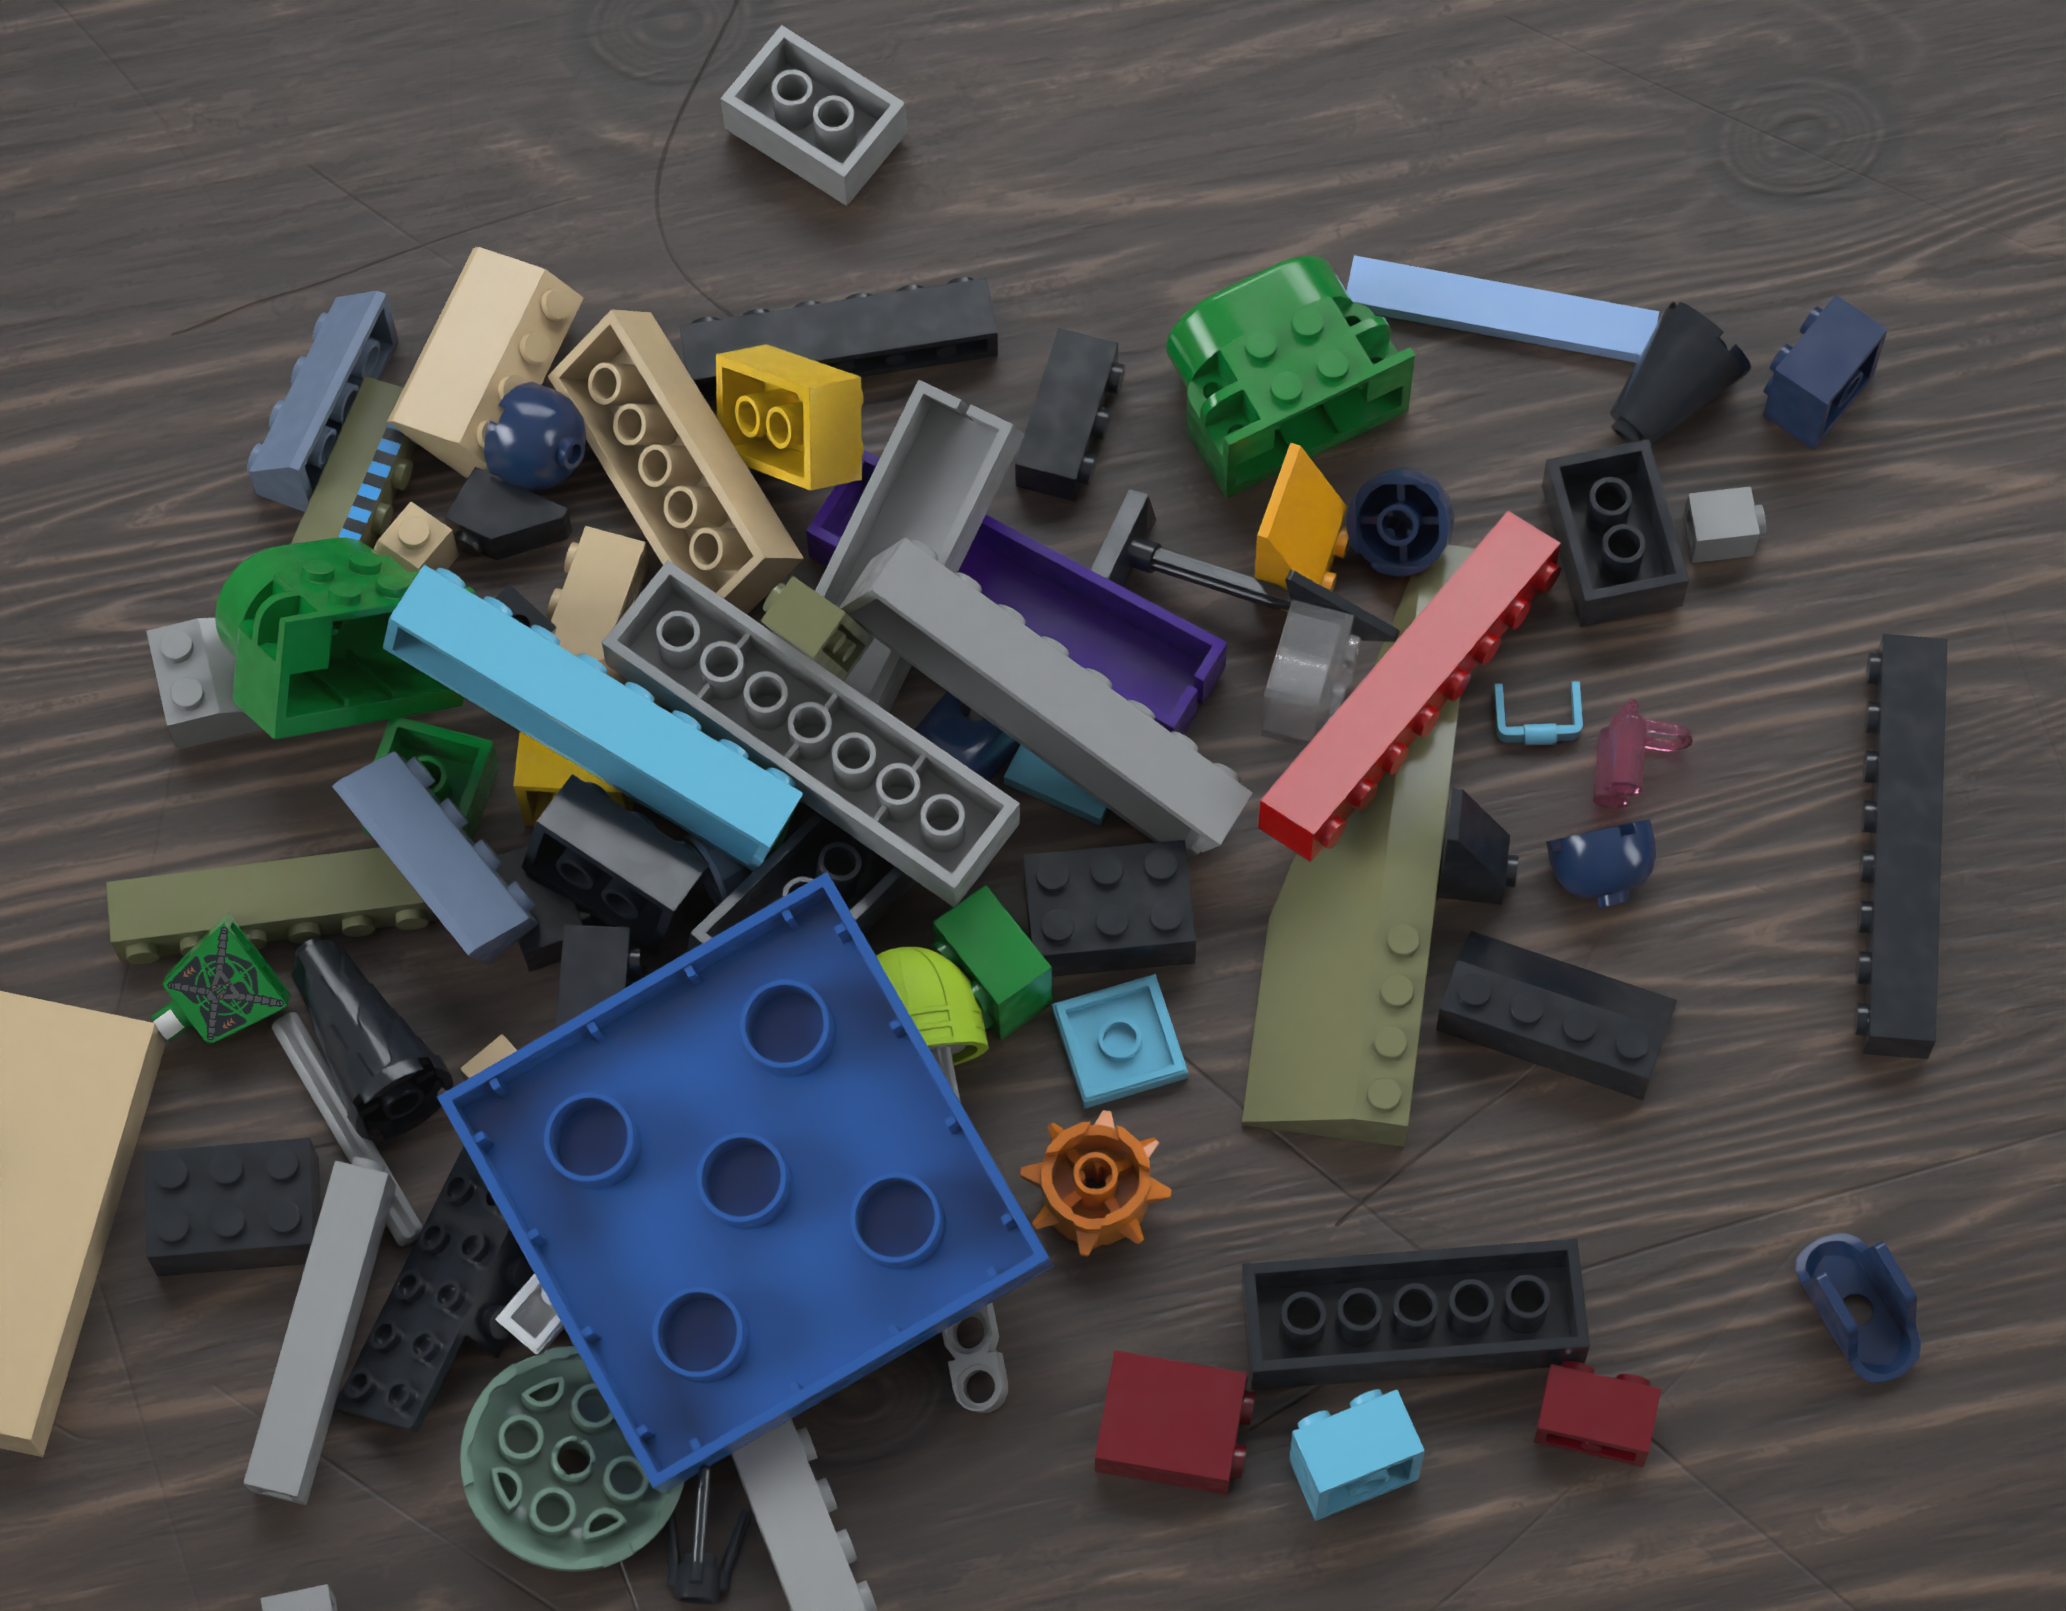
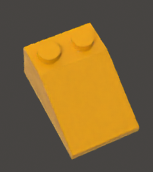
(1301, 525)

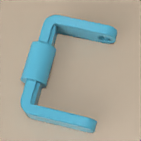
(1539, 733)

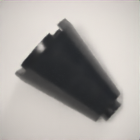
(1676, 375)

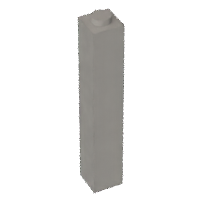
(321, 1331)

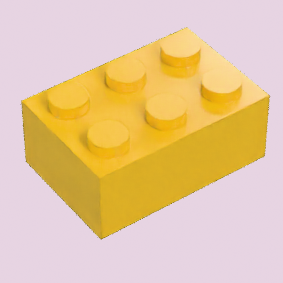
(791, 416)

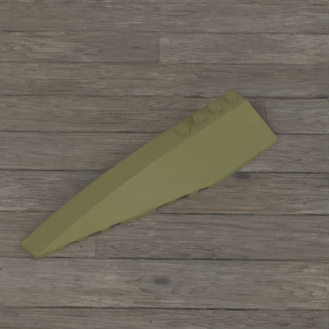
(1355, 946)

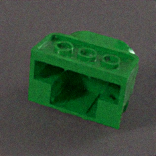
(1283, 366)
(313, 635)

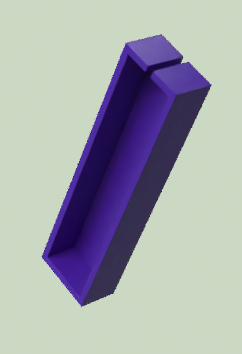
(1102, 625)

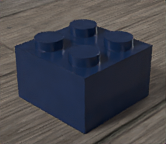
(1823, 370)

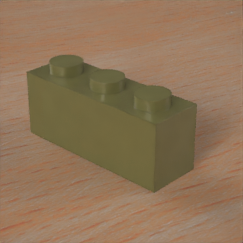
(815, 627)

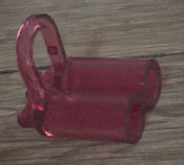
(1622, 753)

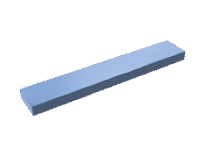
(1501, 309)

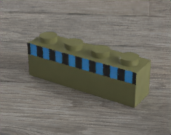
(361, 472)

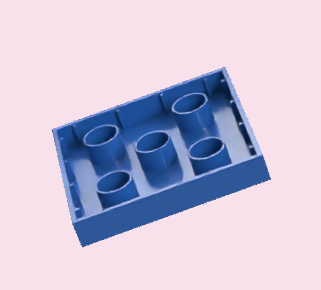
(744, 1183)

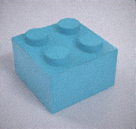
(1355, 1453)

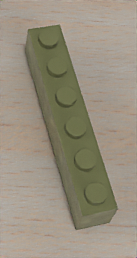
(266, 899)

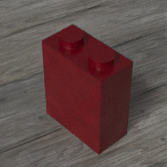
(1173, 1423)

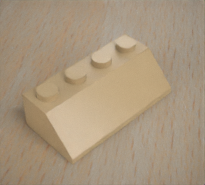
(489, 338)

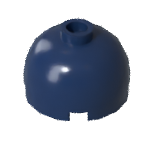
(536, 438)
(1400, 521)
(1605, 861)

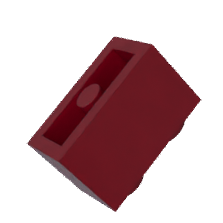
(1598, 1413)

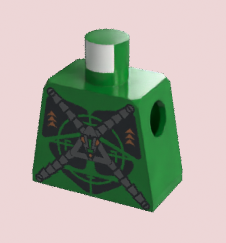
(220, 986)

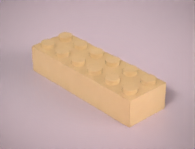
(674, 460)

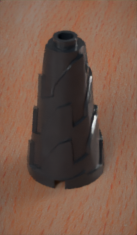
(373, 1054)

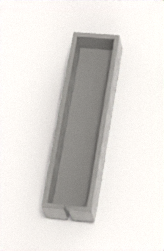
(927, 488)
(1045, 698)

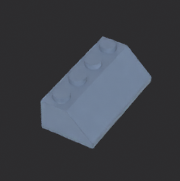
(347, 346)
(438, 856)

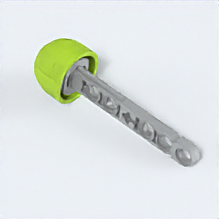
(953, 1028)

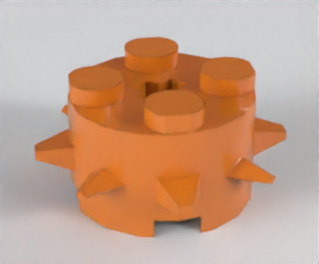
(1100, 1153)

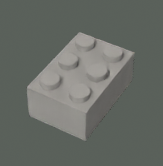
(814, 115)

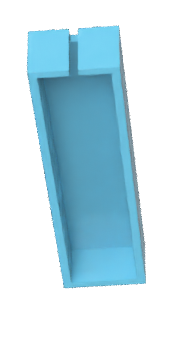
(591, 717)

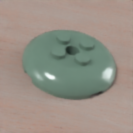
(526, 1497)

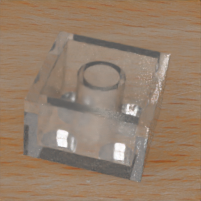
(1309, 673)

